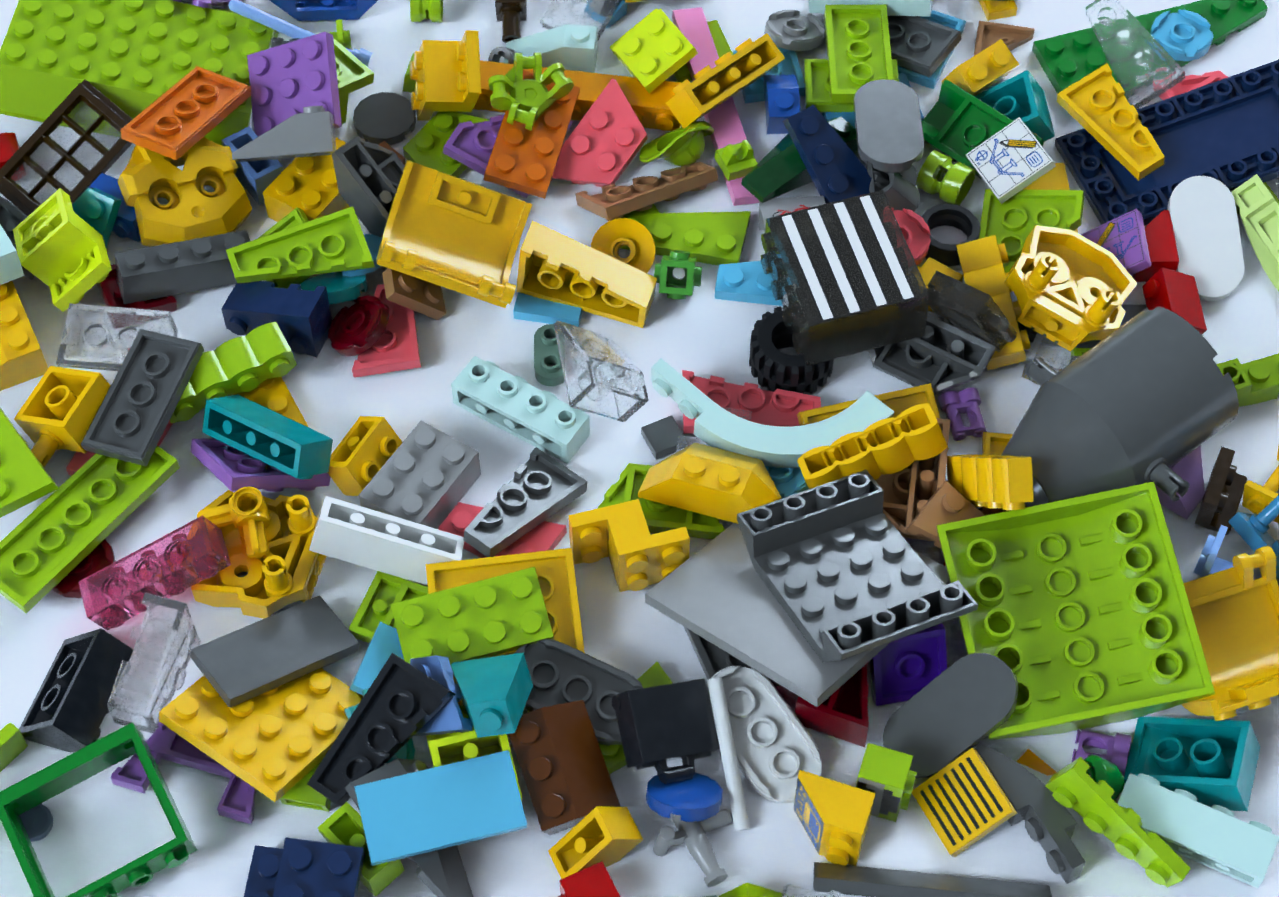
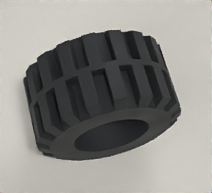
(781, 369)

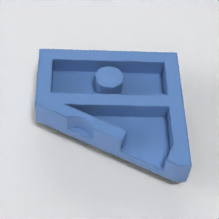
(449, 717)

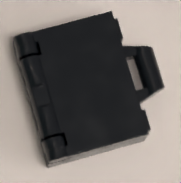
(666, 726)

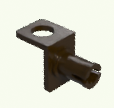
(511, 14)

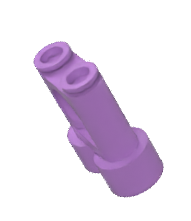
(961, 402)
(1116, 747)

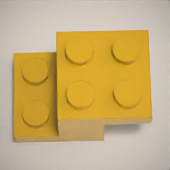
(446, 76)
(624, 537)

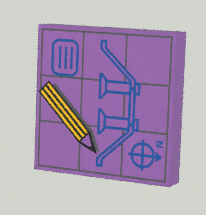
(1125, 239)

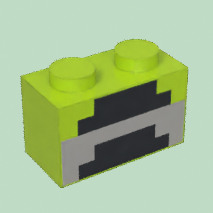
(889, 777)

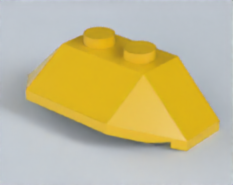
(710, 482)

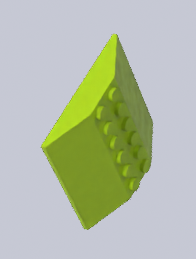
(1080, 609)

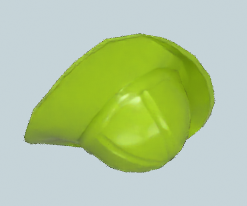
(678, 146)

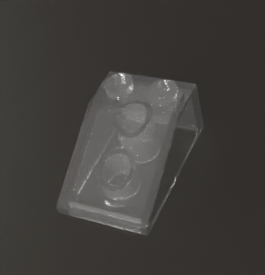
(599, 374)

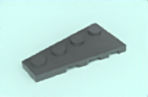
(525, 502)

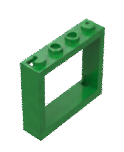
(72, 771)

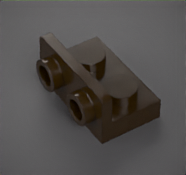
(1221, 494)

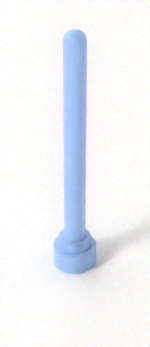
(285, 27)

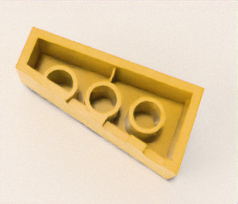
(583, 277)

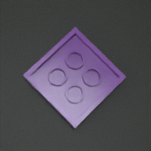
(293, 78)

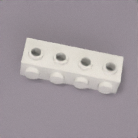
(384, 548)

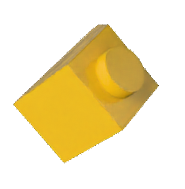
(600, 836)

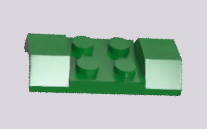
(961, 123)

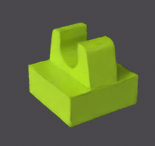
(736, 160)

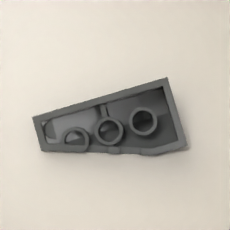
(439, 869)

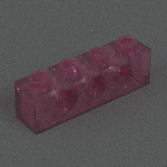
(159, 568)

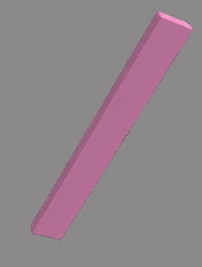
(724, 117)

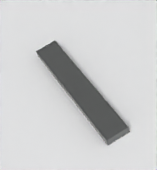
(900, 883)

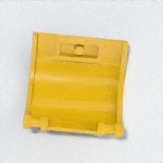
(453, 234)
(1238, 634)

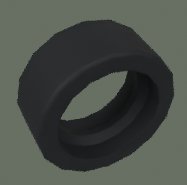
(953, 216)

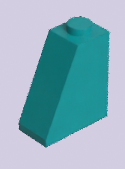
(494, 692)

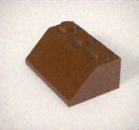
(562, 765)

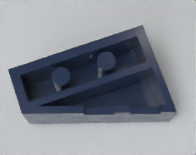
(300, 314)

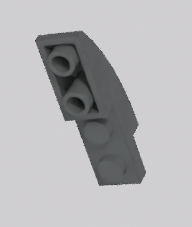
(1043, 815)

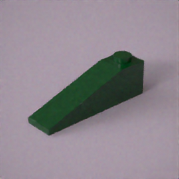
(783, 167)

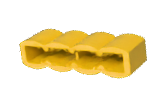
(984, 270)
(879, 449)
(992, 479)

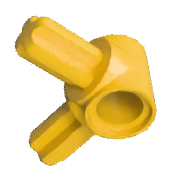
(250, 523)

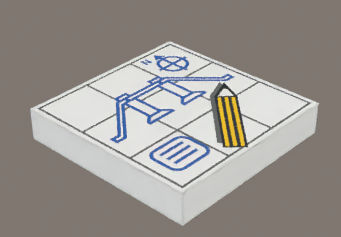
(1010, 160)

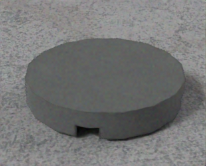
(384, 118)

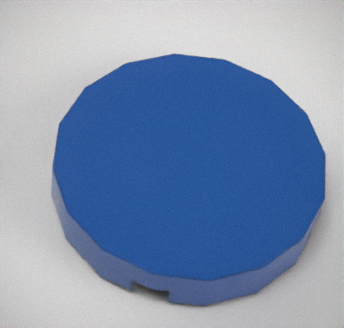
(692, 798)

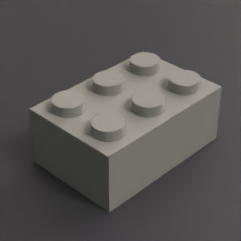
(423, 477)

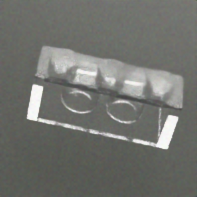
(103, 335)

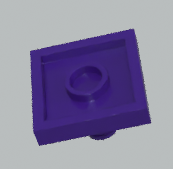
(908, 665)

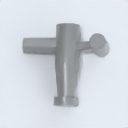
(697, 843)

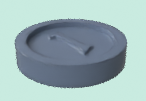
(37, 822)

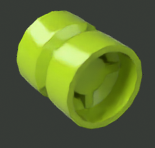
(955, 183)

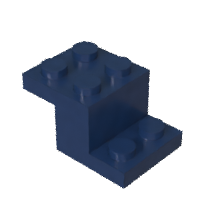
(305, 870)

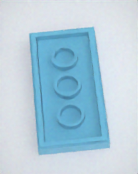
(440, 807)

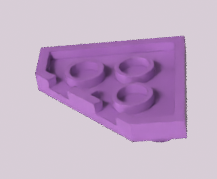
(474, 143)
(242, 470)

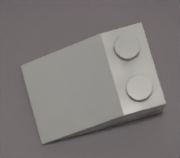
(298, 136)

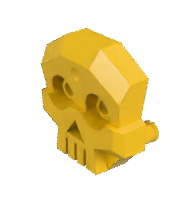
(190, 208)
(1069, 287)
(278, 578)

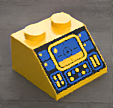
(833, 816)

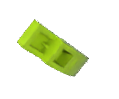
(1254, 380)

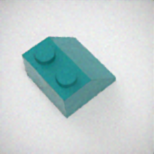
(1021, 98)

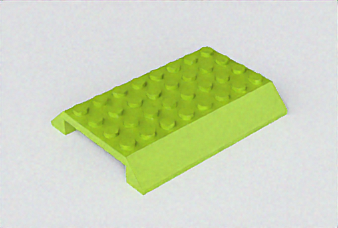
(125, 51)

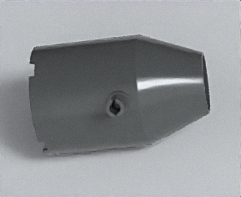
(1124, 410)

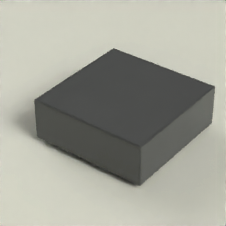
(662, 436)

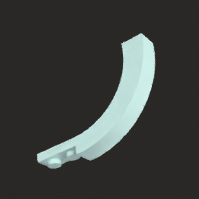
(772, 444)

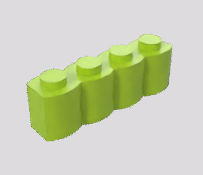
(236, 368)

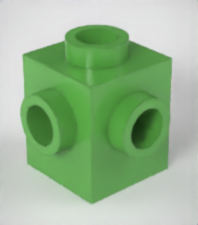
(673, 286)

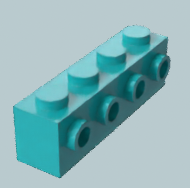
(267, 436)

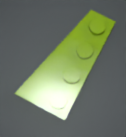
(1121, 825)

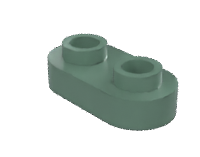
(546, 353)

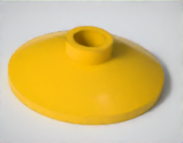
(628, 233)

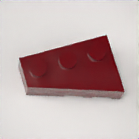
(841, 714)

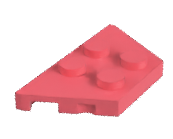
(602, 141)

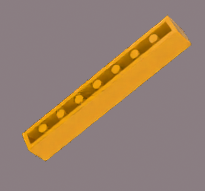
(648, 107)

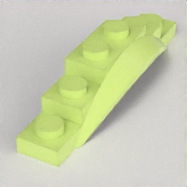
(1261, 222)

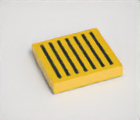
(963, 802)

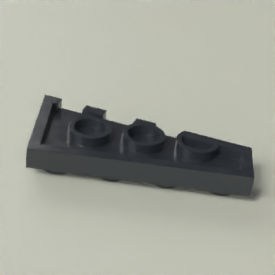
(382, 723)

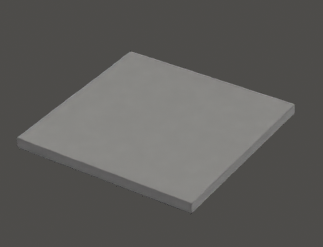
(733, 608)

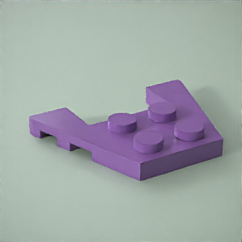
(165, 744)

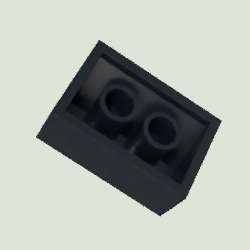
(76, 692)

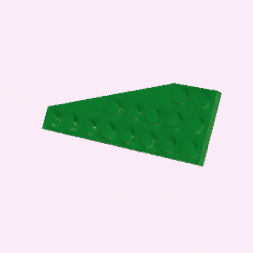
(1079, 53)

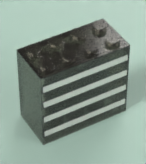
(844, 277)

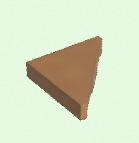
(991, 32)

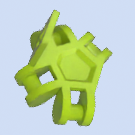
(528, 97)

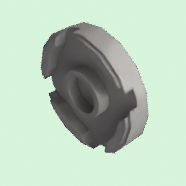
(795, 31)

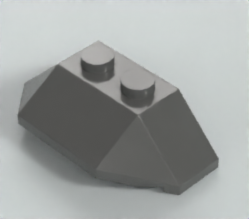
(368, 180)
(940, 357)

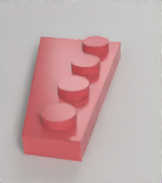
(767, 407)

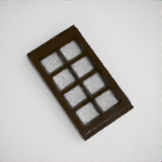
(66, 150)

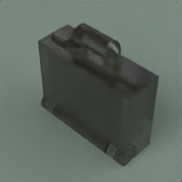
(969, 310)

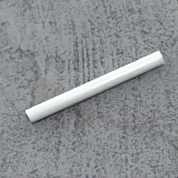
(728, 754)

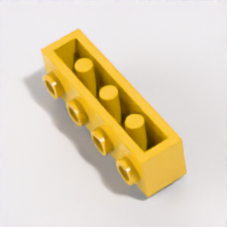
(725, 80)

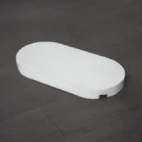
(1207, 236)
(767, 735)

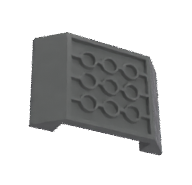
(846, 568)

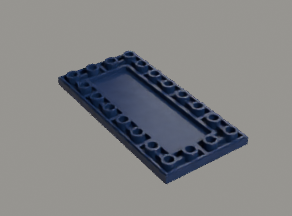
(1211, 131)

